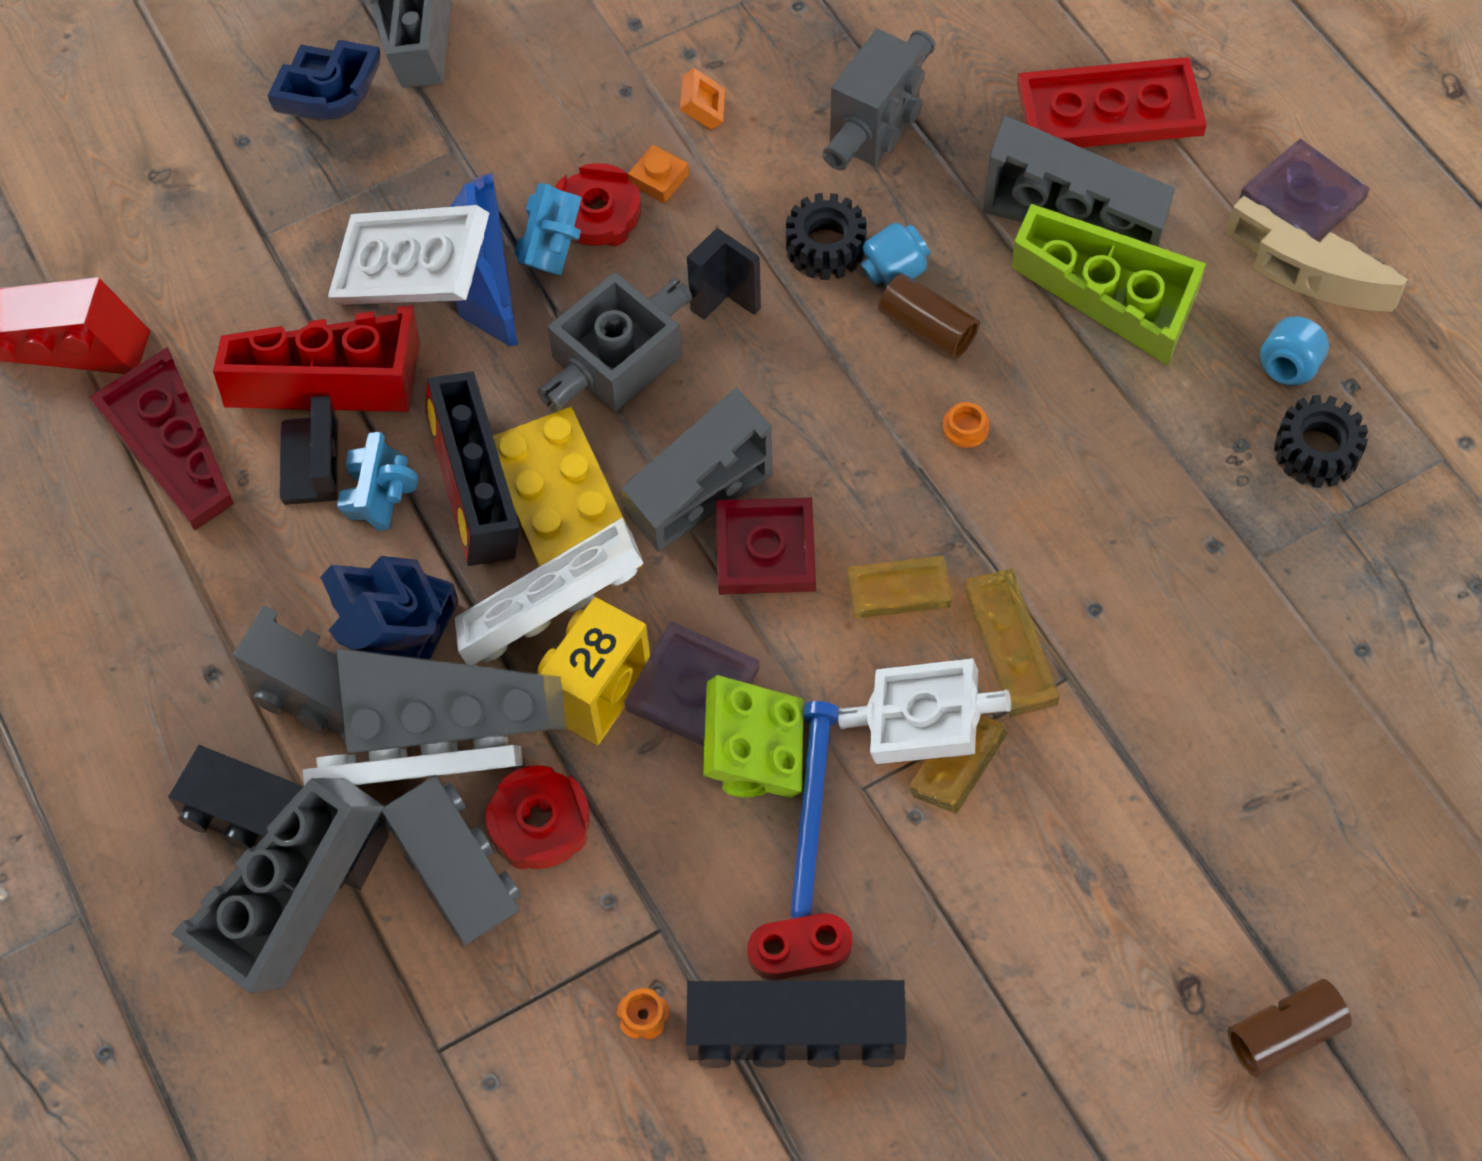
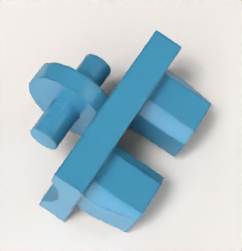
(549, 229)
(381, 482)

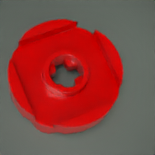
(620, 200)
(531, 845)

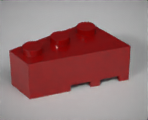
(70, 327)

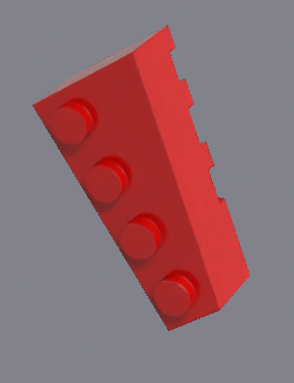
(356, 363)

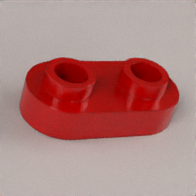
(801, 950)

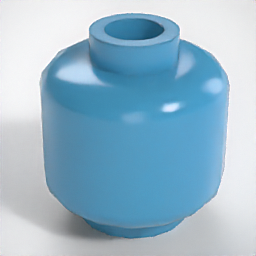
(894, 252)
(1294, 351)

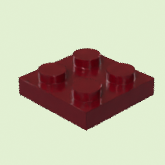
(765, 546)

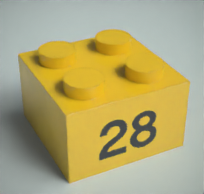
(597, 666)

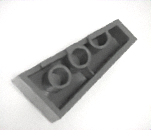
(1064, 178)
(283, 886)

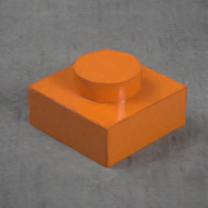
(702, 99)
(659, 173)

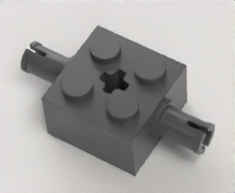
(876, 97)
(614, 342)

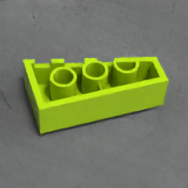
(1110, 278)

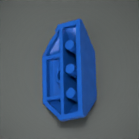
(489, 295)

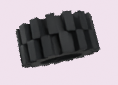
(825, 215)
(1325, 419)

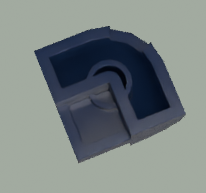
(325, 81)
(382, 605)

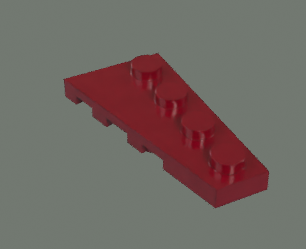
(164, 434)

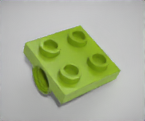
(753, 739)

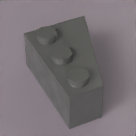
(414, 38)
(711, 461)
(291, 673)
(451, 859)

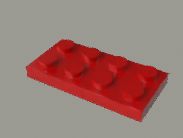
(1114, 102)

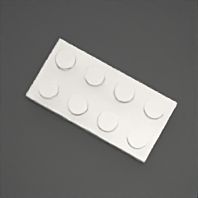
(409, 256)
(556, 586)
(435, 760)

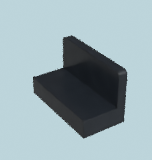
(721, 270)
(310, 455)

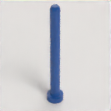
(820, 717)

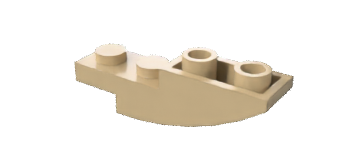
(1323, 270)

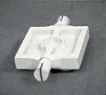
(924, 711)

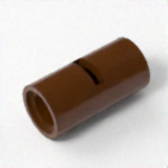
(928, 316)
(1289, 1029)

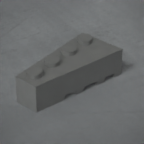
(425, 701)

